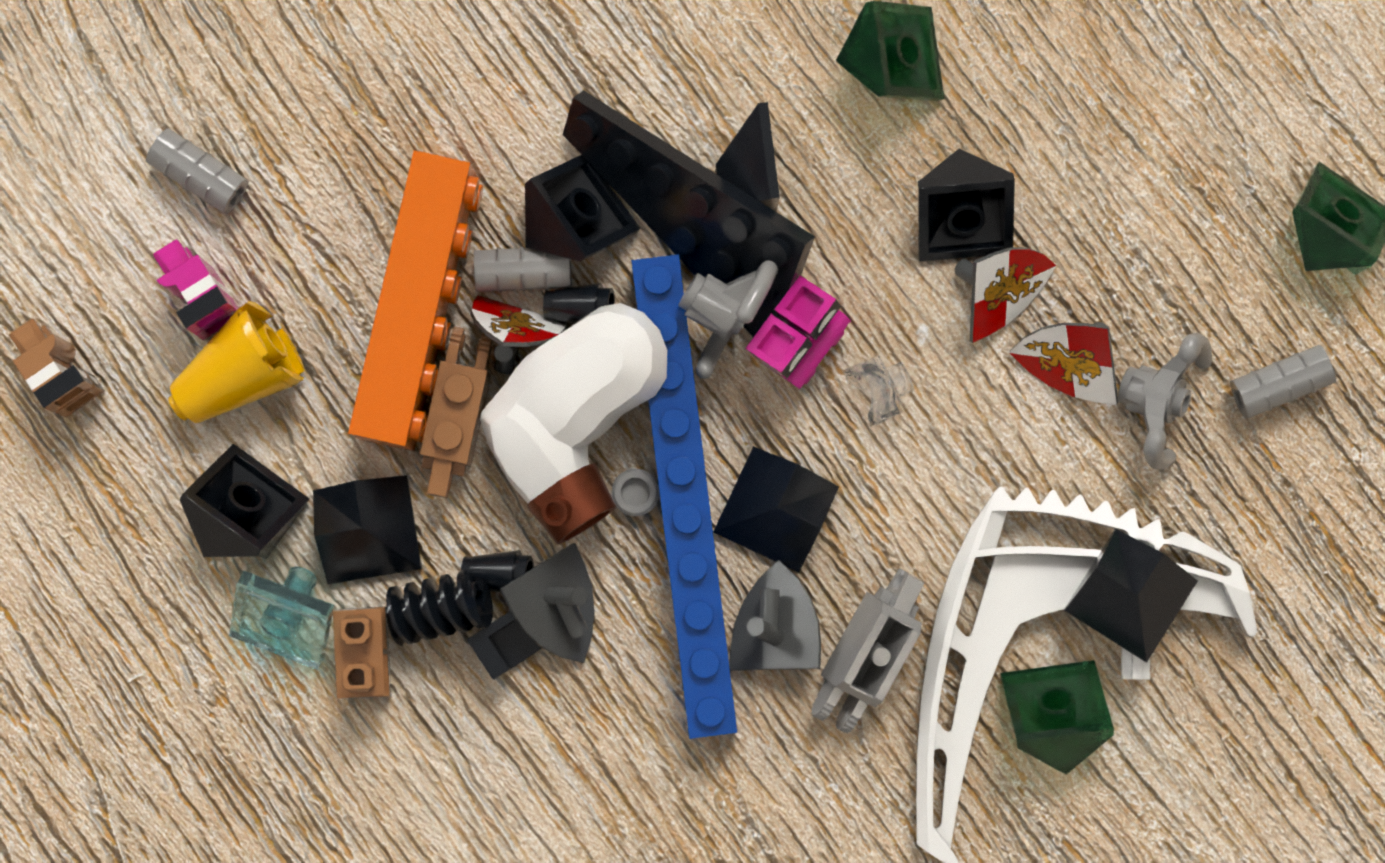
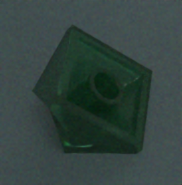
(894, 51)
(1338, 223)
(1058, 712)

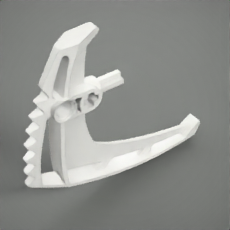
(1020, 587)

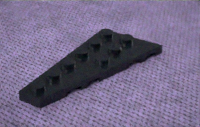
(688, 205)

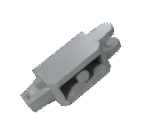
(871, 651)

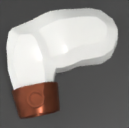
(565, 401)

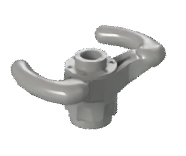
(725, 308)
(1163, 395)

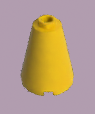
(236, 367)

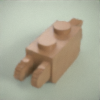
(455, 414)

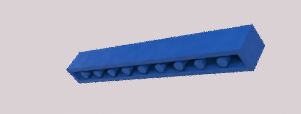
(686, 508)

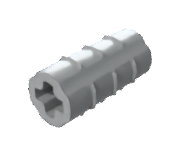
(197, 171)
(520, 270)
(1283, 381)

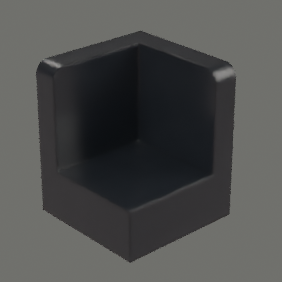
(502, 645)

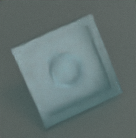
(282, 616)

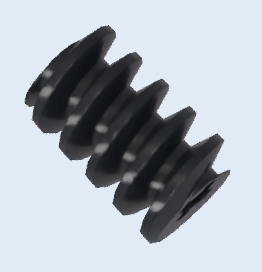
(438, 610)

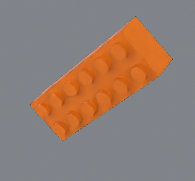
(415, 301)

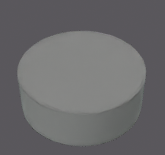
(635, 492)

